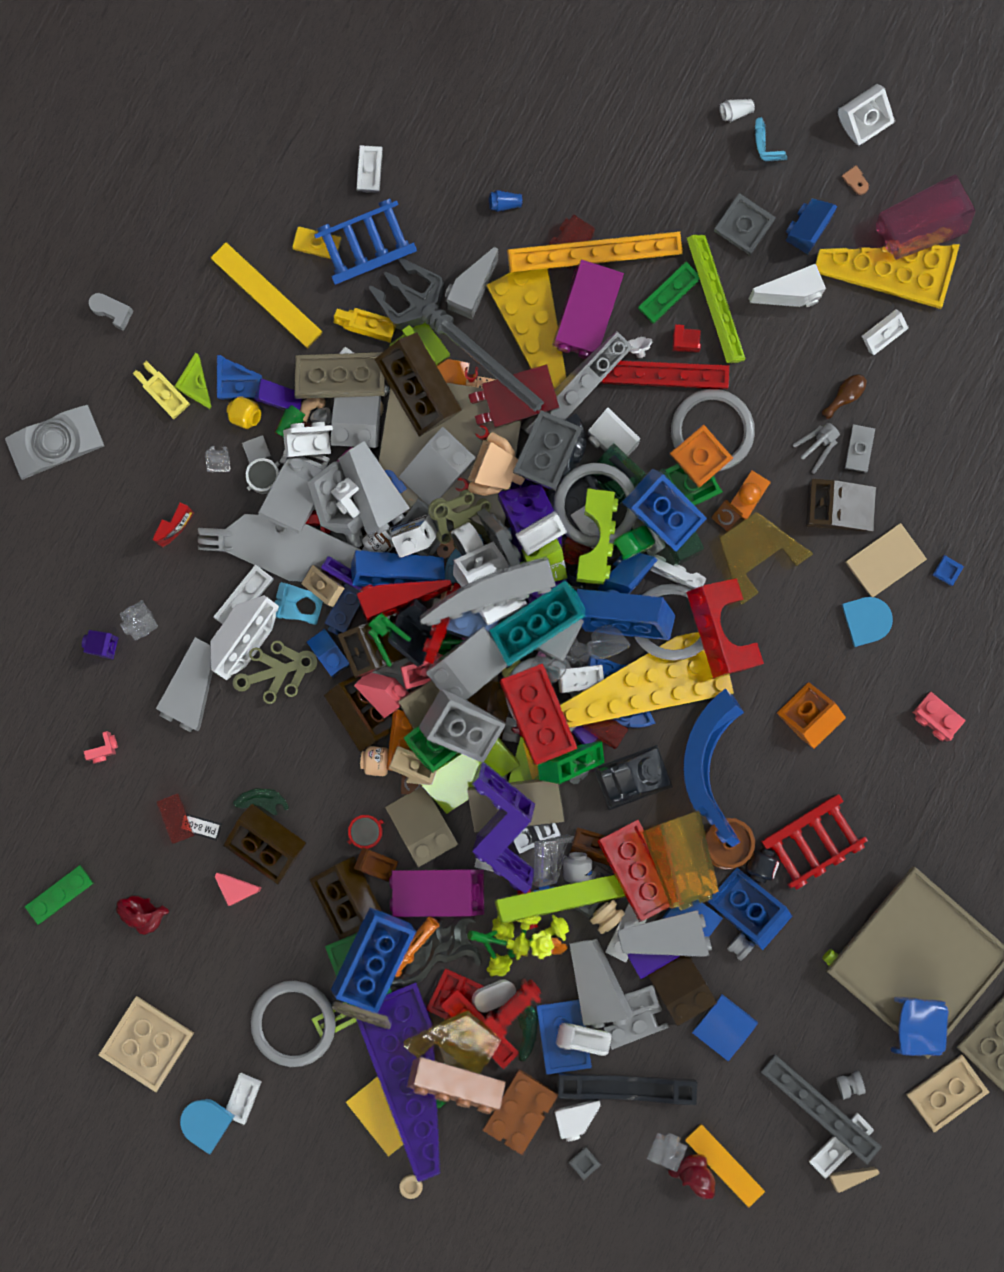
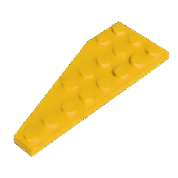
(648, 686)

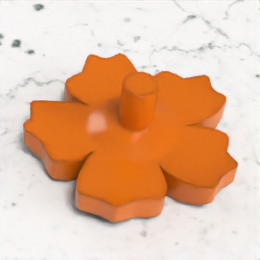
(558, 947)

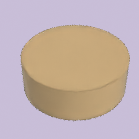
(410, 1187)

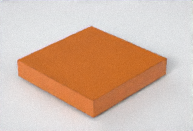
(701, 456)

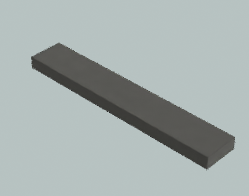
(821, 1109)

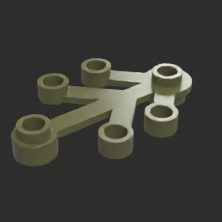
(459, 518)
(279, 670)

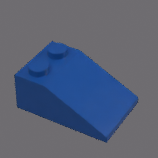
(664, 509)
(750, 908)

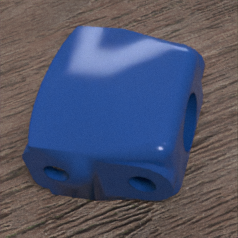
(922, 1027)

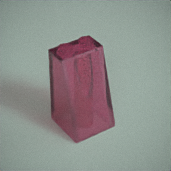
(926, 218)

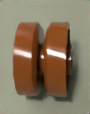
(732, 857)

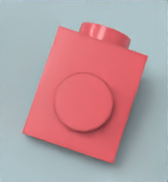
(99, 754)

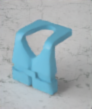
(760, 142)
(288, 597)

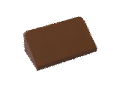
(587, 842)

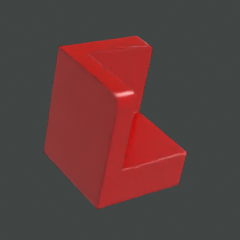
(686, 339)

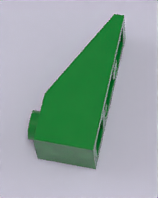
(572, 763)

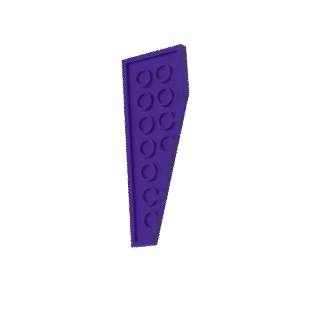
(412, 1112)

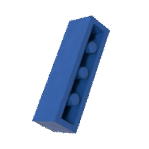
(389, 568)

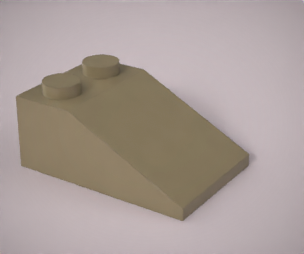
(421, 826)

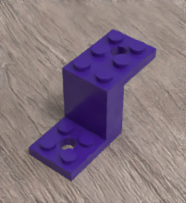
(521, 517)
(503, 828)

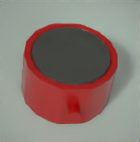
(365, 831)

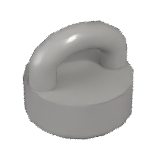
(322, 415)

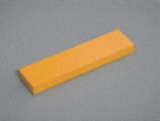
(725, 1165)

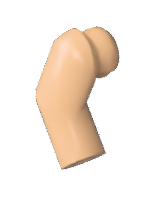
(310, 404)

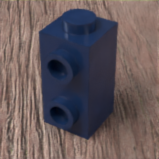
(344, 611)

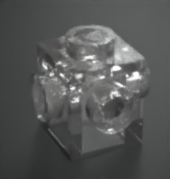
(138, 620)
(667, 1151)

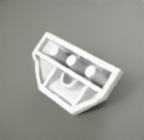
(242, 630)

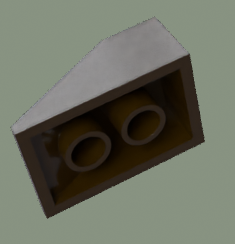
(682, 989)

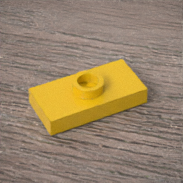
(306, 242)

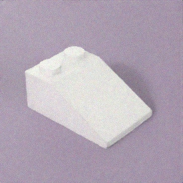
(791, 290)

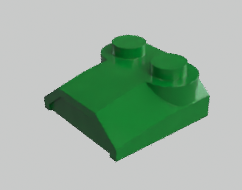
(689, 488)
(428, 752)

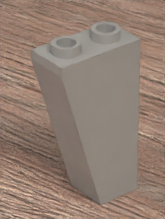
(377, 496)
(189, 688)
(667, 936)
(597, 986)

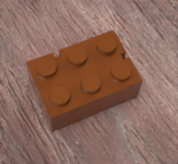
(520, 1111)

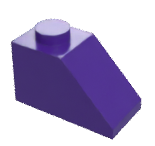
(100, 644)

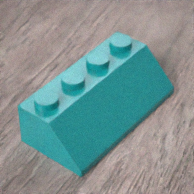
(538, 622)

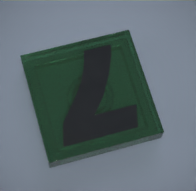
(617, 458)

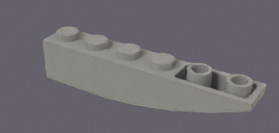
(585, 378)
(494, 589)

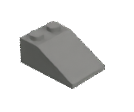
(470, 286)
(356, 421)
(437, 466)
(290, 499)
(468, 665)
(461, 726)

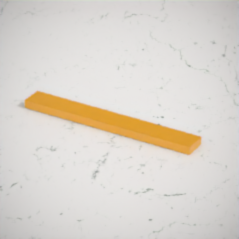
(594, 251)

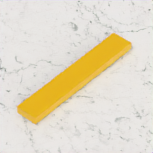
(266, 295)

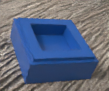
(948, 570)

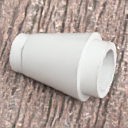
(735, 109)

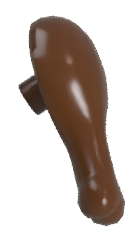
(848, 392)

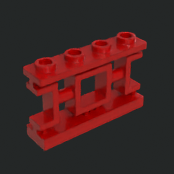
(512, 1008)

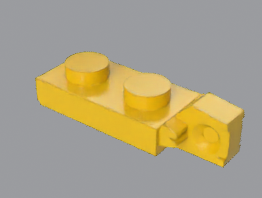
(365, 323)

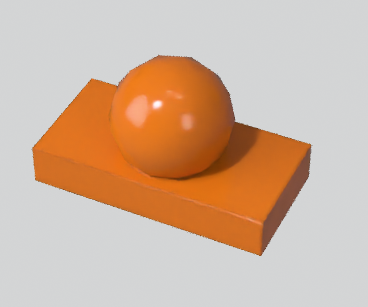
(750, 493)

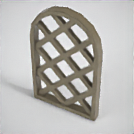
(361, 1014)

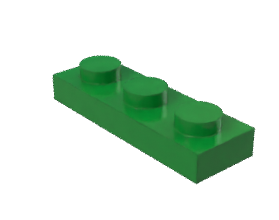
(669, 293)
(59, 895)

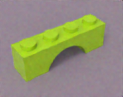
(599, 508)

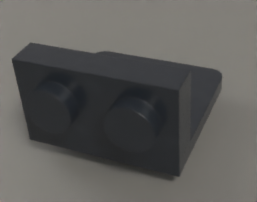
(410, 623)

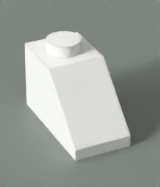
(576, 1118)

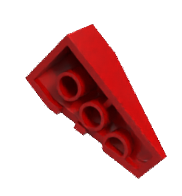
(391, 597)

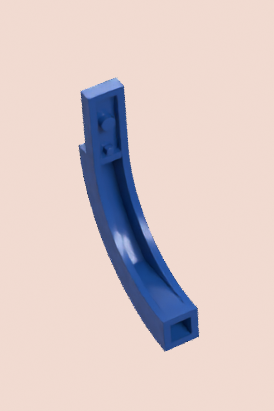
(698, 756)

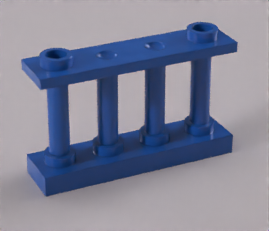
(382, 256)

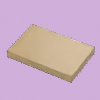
(886, 560)
(947, 1093)

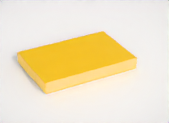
(375, 1114)

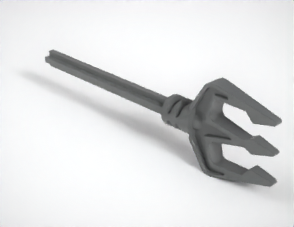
(426, 309)

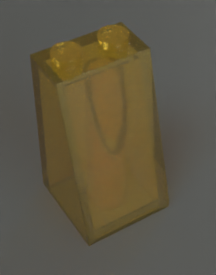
(682, 860)

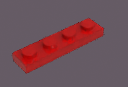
(438, 631)
(456, 1003)

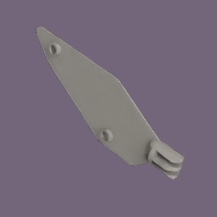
(276, 547)

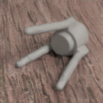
(825, 435)

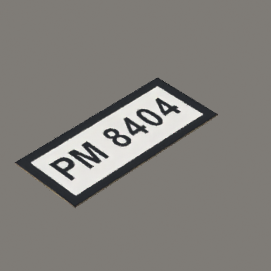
(205, 827)

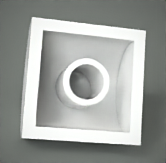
(866, 114)

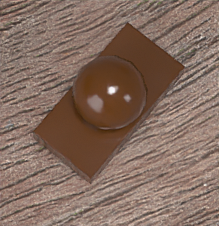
(375, 864)

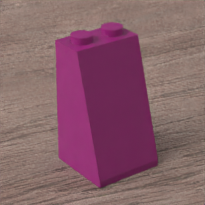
(587, 308)
(437, 892)

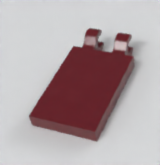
(507, 407)

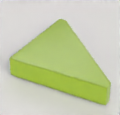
(193, 382)

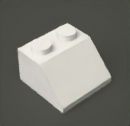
(610, 430)

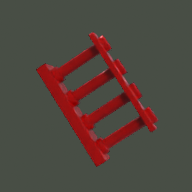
(794, 831)

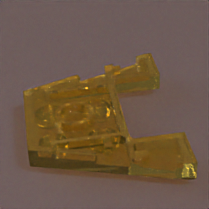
(752, 544)
(461, 1037)

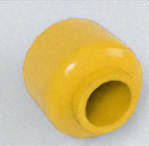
(243, 412)

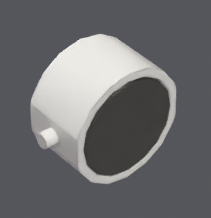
(261, 475)
(466, 539)

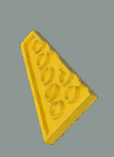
(915, 277)
(530, 315)

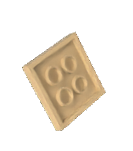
(146, 1044)

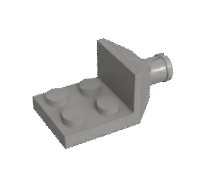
(324, 502)

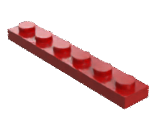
(669, 375)

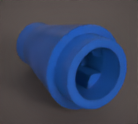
(503, 200)

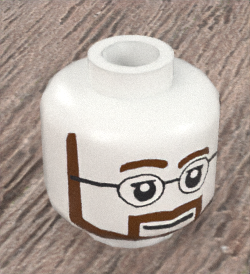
(378, 542)

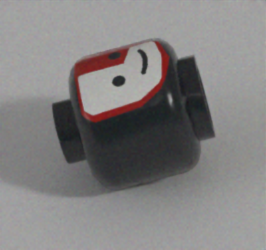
(762, 865)

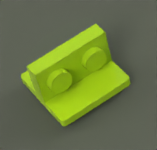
(431, 341)

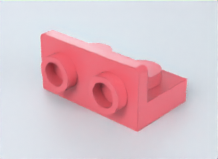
(938, 717)

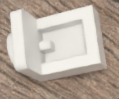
(342, 493)

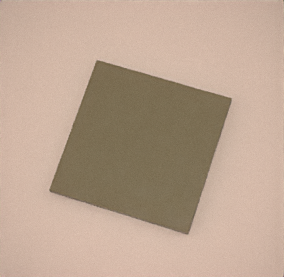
(403, 444)
(919, 949)

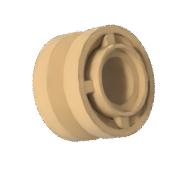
(607, 916)

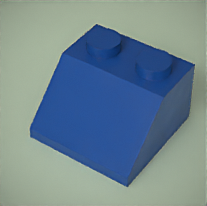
(810, 225)
(628, 573)

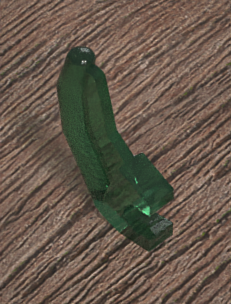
(261, 797)
(529, 1026)

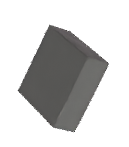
(584, 1163)

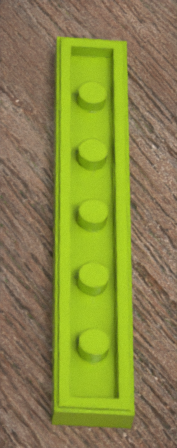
(716, 298)
(558, 899)

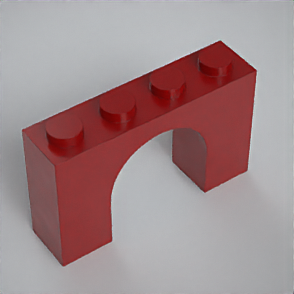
(721, 654)

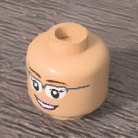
(374, 761)

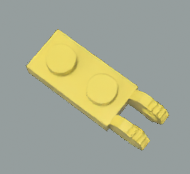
(163, 391)

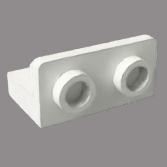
(307, 440)

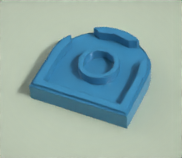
(867, 620)
(205, 1123)

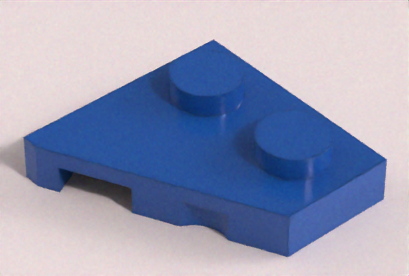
(235, 380)

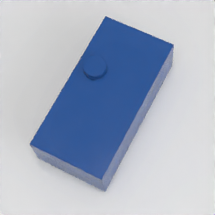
(629, 613)
(373, 960)

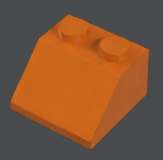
(811, 715)

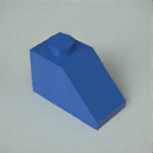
(328, 653)

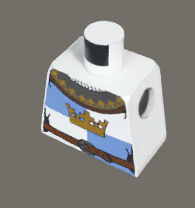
(411, 535)

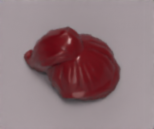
(140, 913)
(694, 1172)

